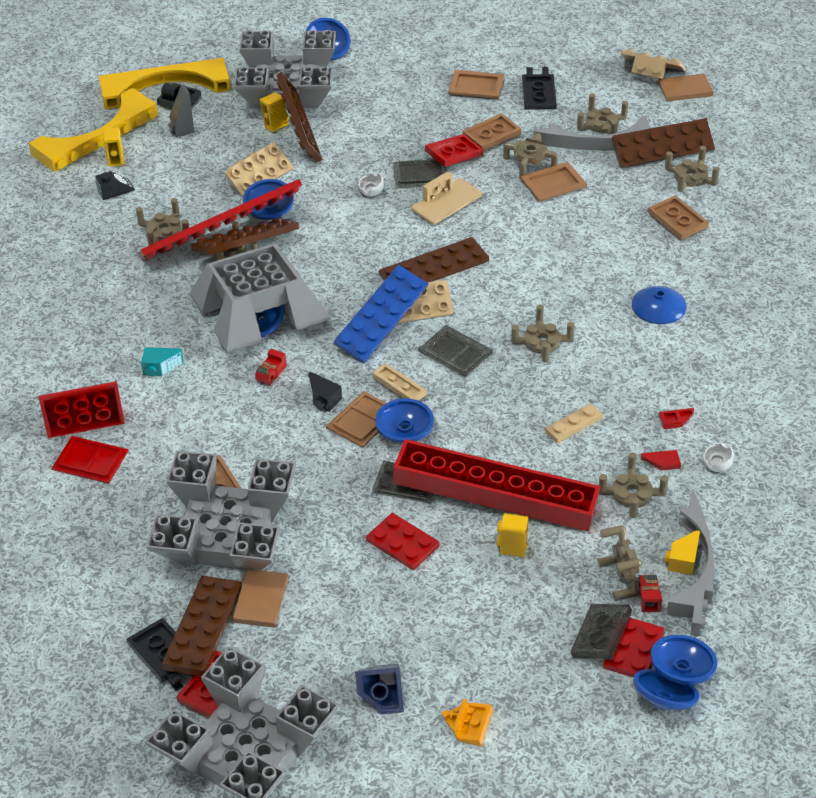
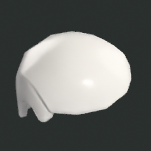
(371, 184)
(718, 457)

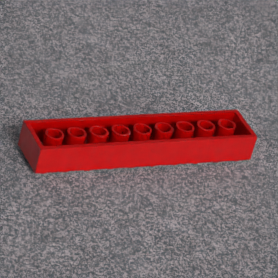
(496, 484)

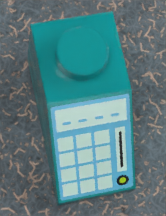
(160, 360)

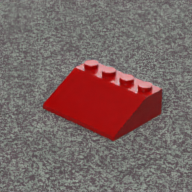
(81, 409)

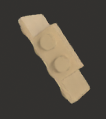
(651, 66)
(264, 164)
(445, 197)
(432, 303)

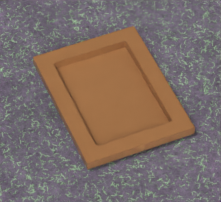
(476, 84)
(553, 181)
(358, 419)

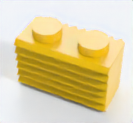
(274, 112)
(113, 147)
(513, 535)

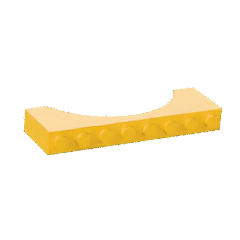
(207, 73)
(60, 152)

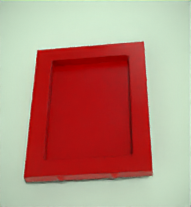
(90, 459)

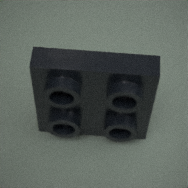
(170, 91)

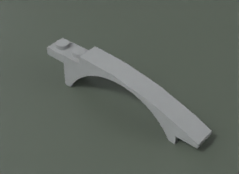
(562, 138)
(695, 598)

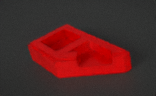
(675, 418)
(663, 459)

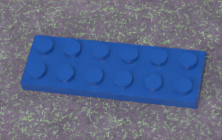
(380, 314)

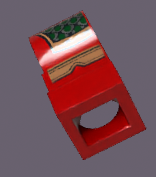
(271, 367)
(649, 593)

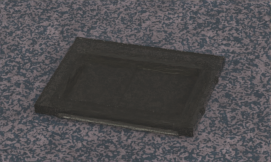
(416, 172)
(455, 350)

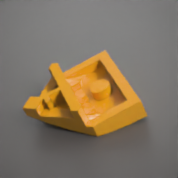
(469, 721)

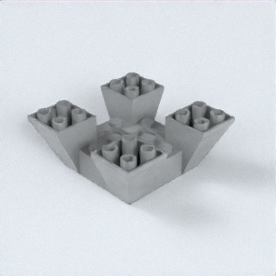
(305, 72)
(250, 285)
(221, 522)
(244, 741)

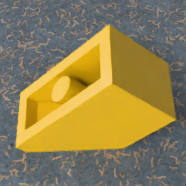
(683, 554)

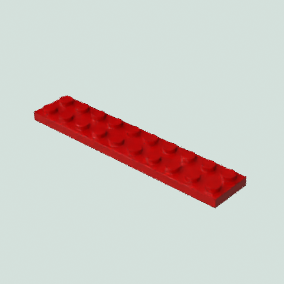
(215, 222)

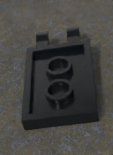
(538, 90)
(151, 647)

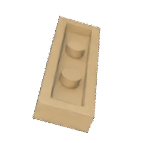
(398, 383)
(573, 423)

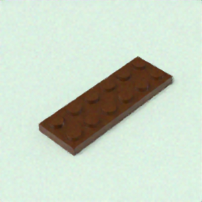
(298, 117)
(654, 143)
(246, 235)
(442, 261)
(202, 626)

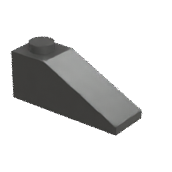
(181, 114)

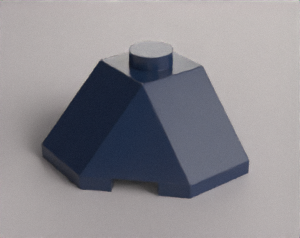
(381, 687)

